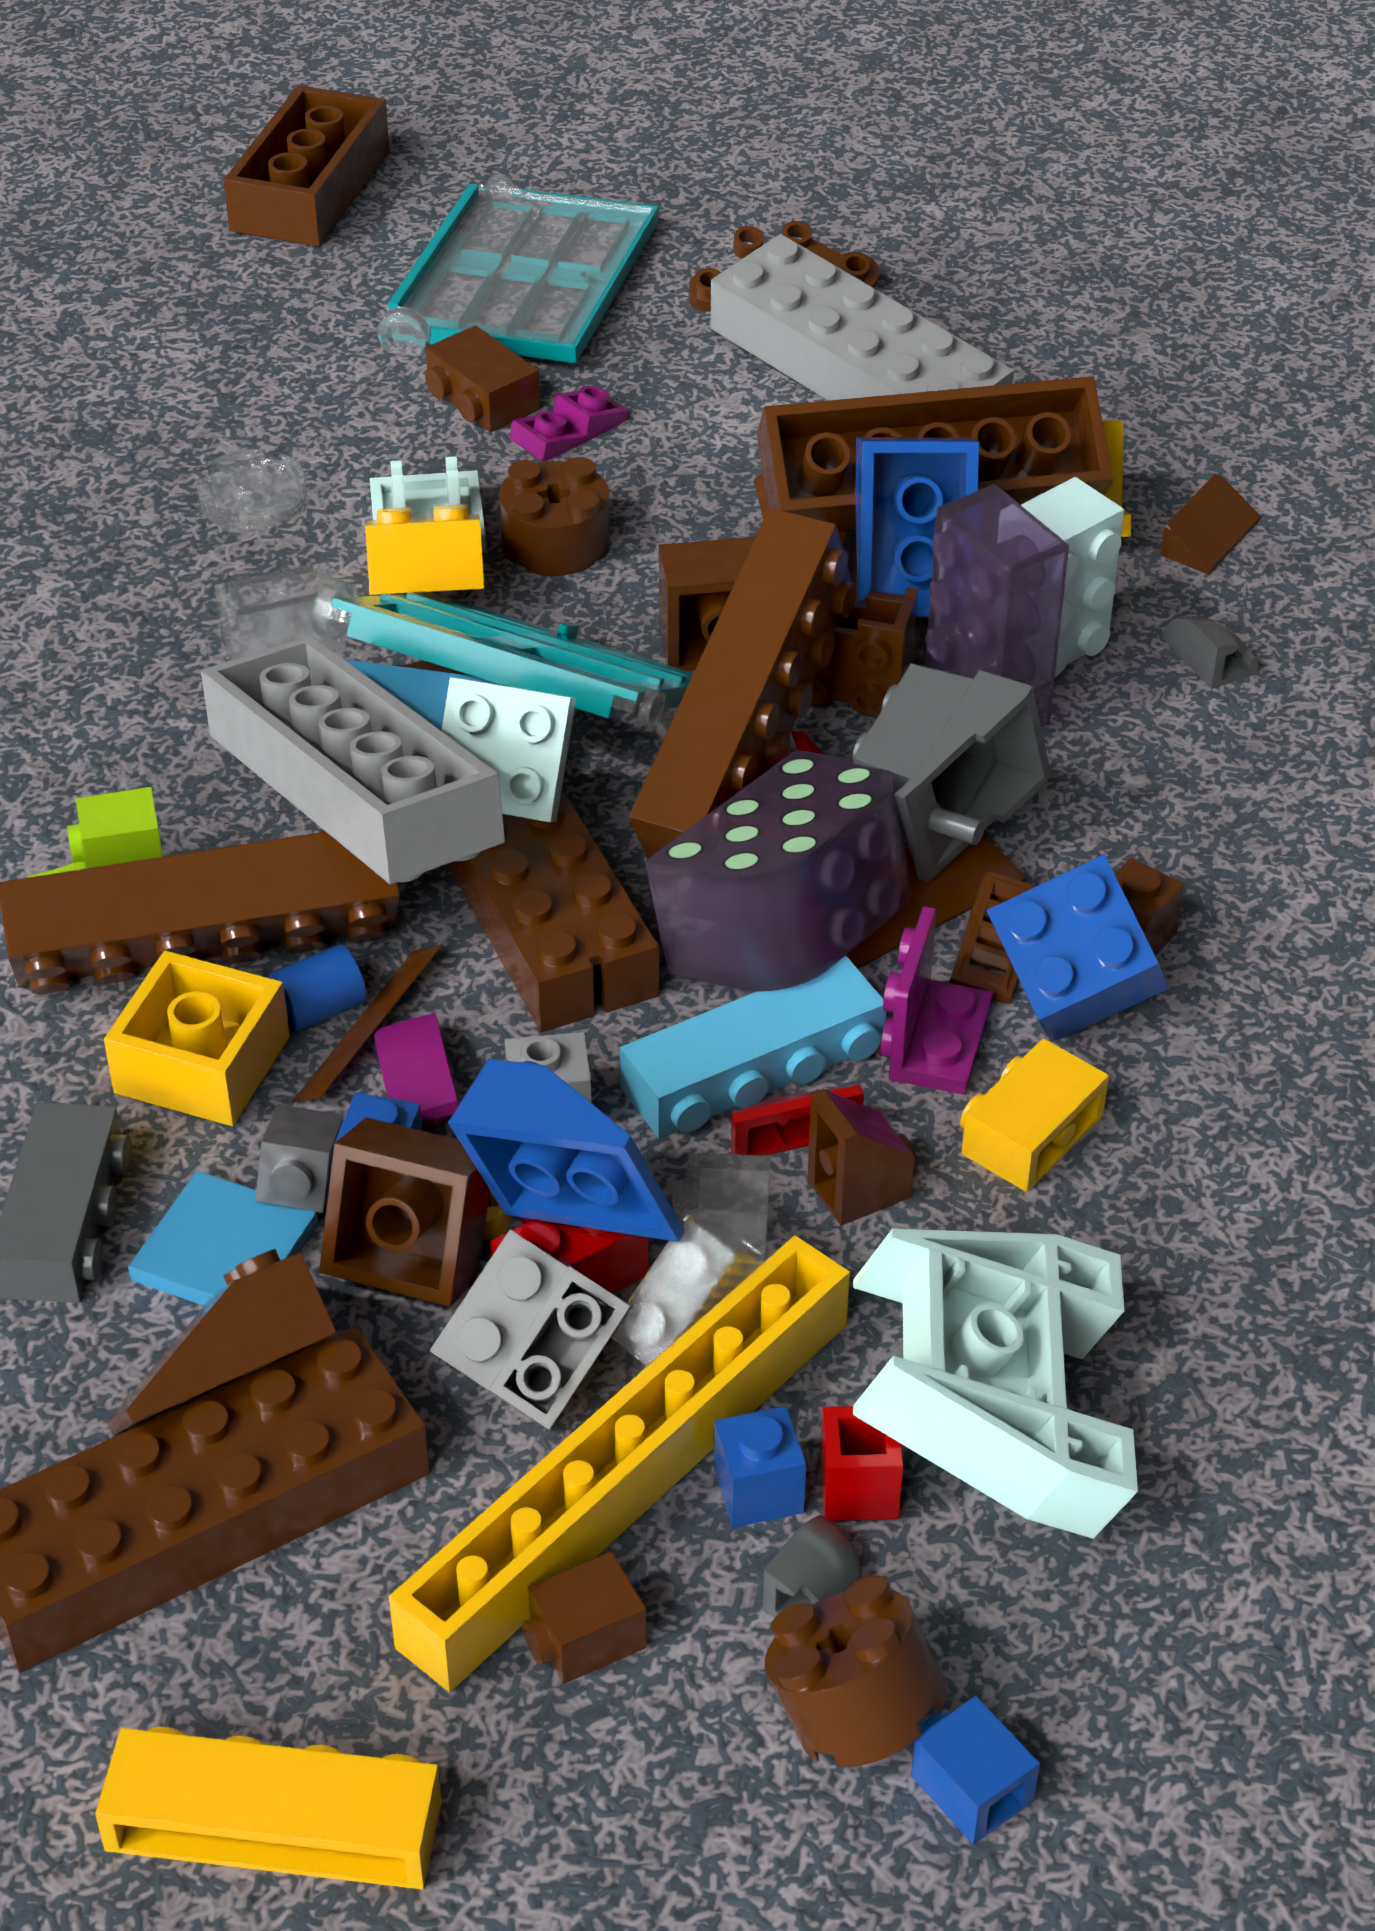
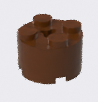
(554, 515)
(854, 1673)

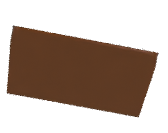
(1208, 526)

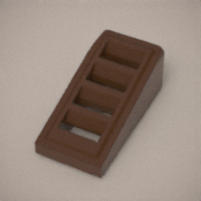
(991, 892)

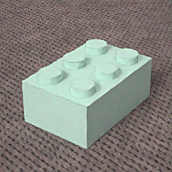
(1093, 532)

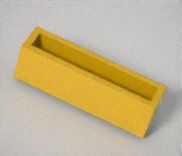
(270, 1807)

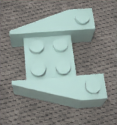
(988, 1371)

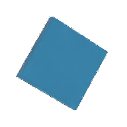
(211, 1232)

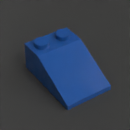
(897, 506)
(558, 1155)

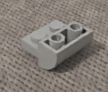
(530, 1329)

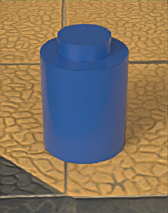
(320, 987)

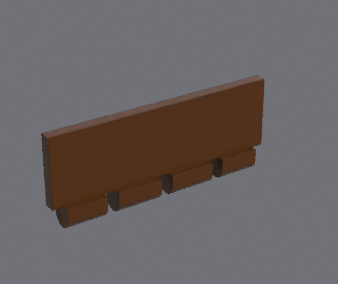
(948, 892)

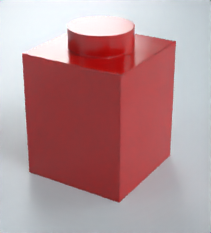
(858, 1468)

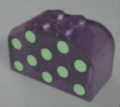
(782, 875)

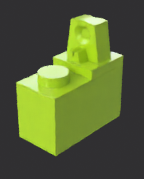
(113, 830)

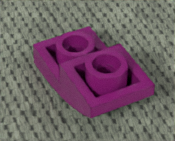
(574, 420)
(417, 1067)

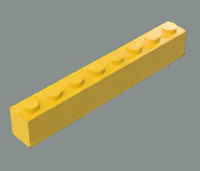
(617, 1462)

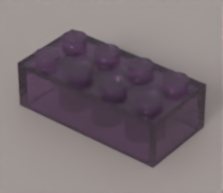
(996, 593)

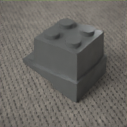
(956, 756)

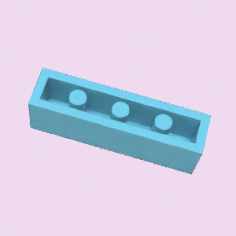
(751, 1049)

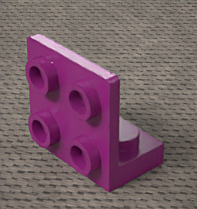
(933, 1022)

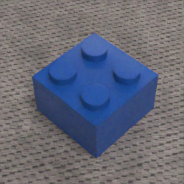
(1078, 949)

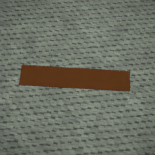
(366, 1024)

